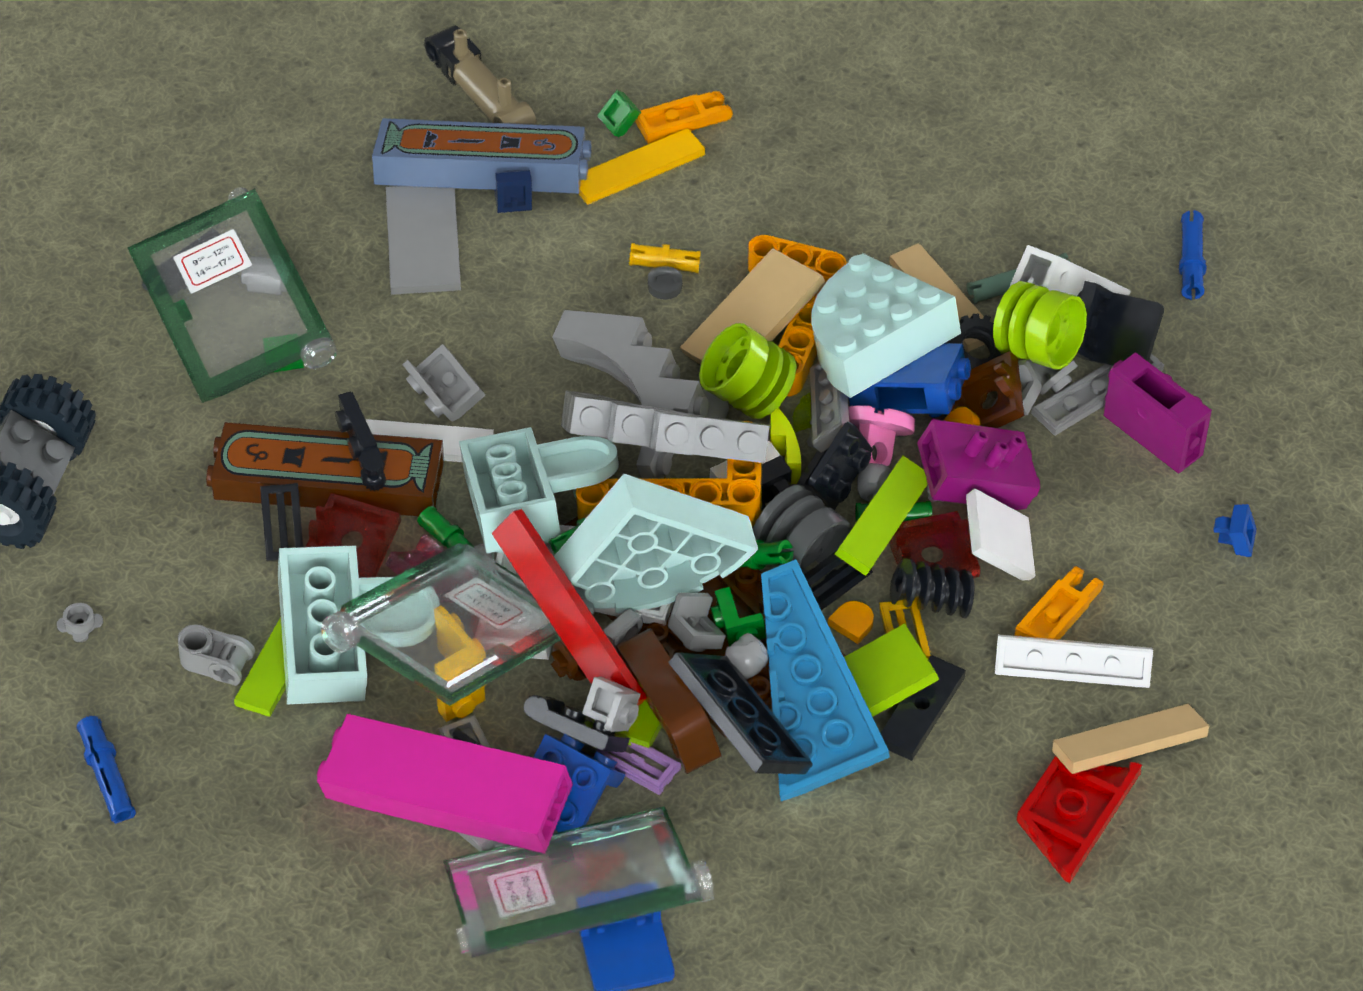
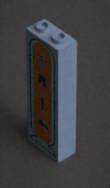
(473, 152)

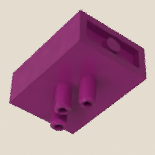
(1157, 412)
(979, 458)

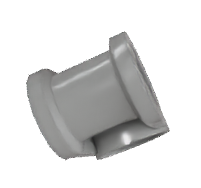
(214, 653)

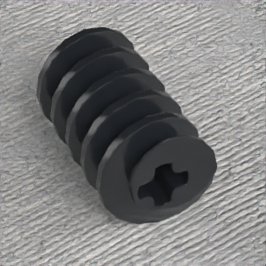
(933, 585)

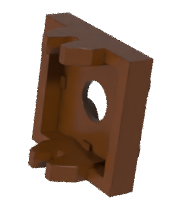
(995, 375)

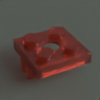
(348, 515)
(939, 531)

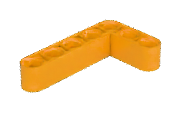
(798, 336)
(737, 492)

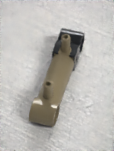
(463, 66)

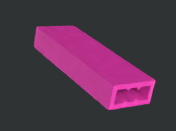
(445, 782)

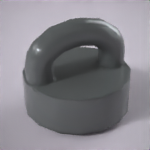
(665, 282)

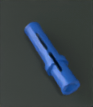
(1192, 264)
(101, 757)

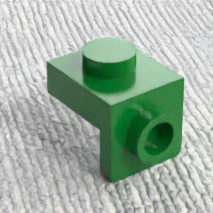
(726, 617)

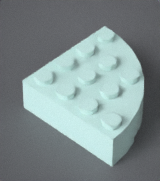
(876, 322)
(651, 545)

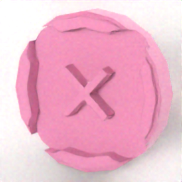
(881, 429)

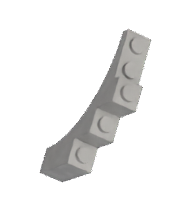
(625, 351)
(663, 429)

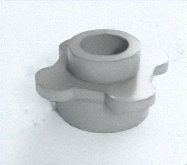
(75, 613)

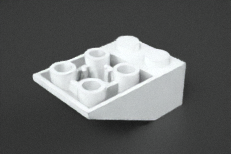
(1058, 274)

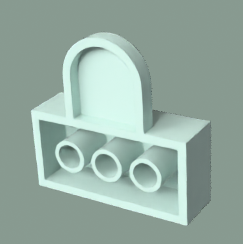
(515, 474)
(311, 587)

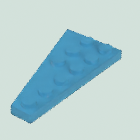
(814, 686)

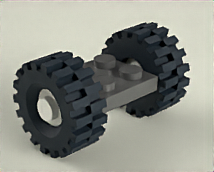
(39, 434)

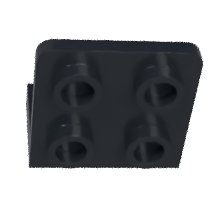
(1117, 325)
(835, 468)

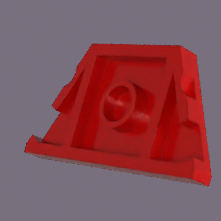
(1072, 811)

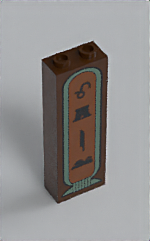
(322, 465)

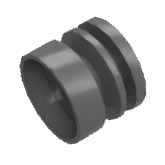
(803, 522)

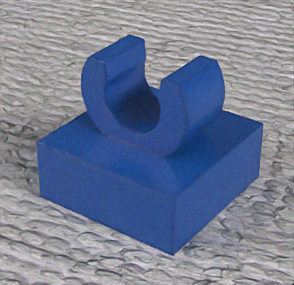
(1238, 530)

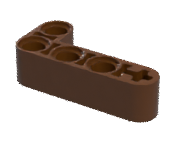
(670, 700)

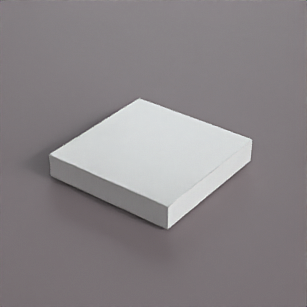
(1000, 535)

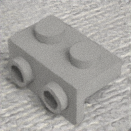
(446, 384)

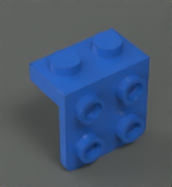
(587, 775)
(628, 953)

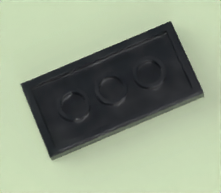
(741, 714)

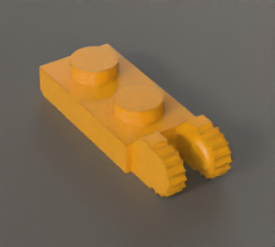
(688, 112)
(1059, 607)

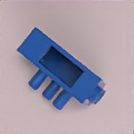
(923, 386)

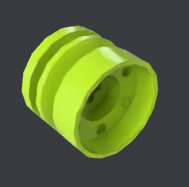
(1040, 324)
(747, 371)

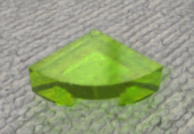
(802, 414)

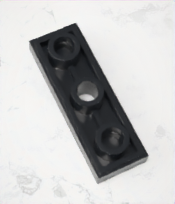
(911, 726)

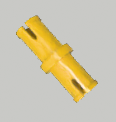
(664, 256)

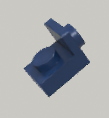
(513, 191)

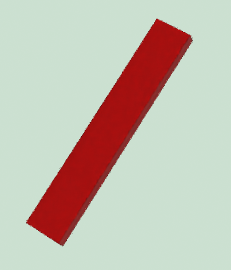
(562, 602)

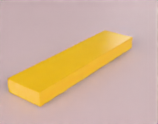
(640, 165)

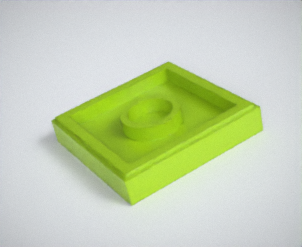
(890, 669)

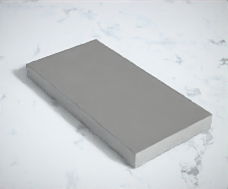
(422, 239)

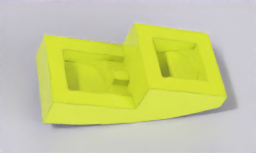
(785, 442)

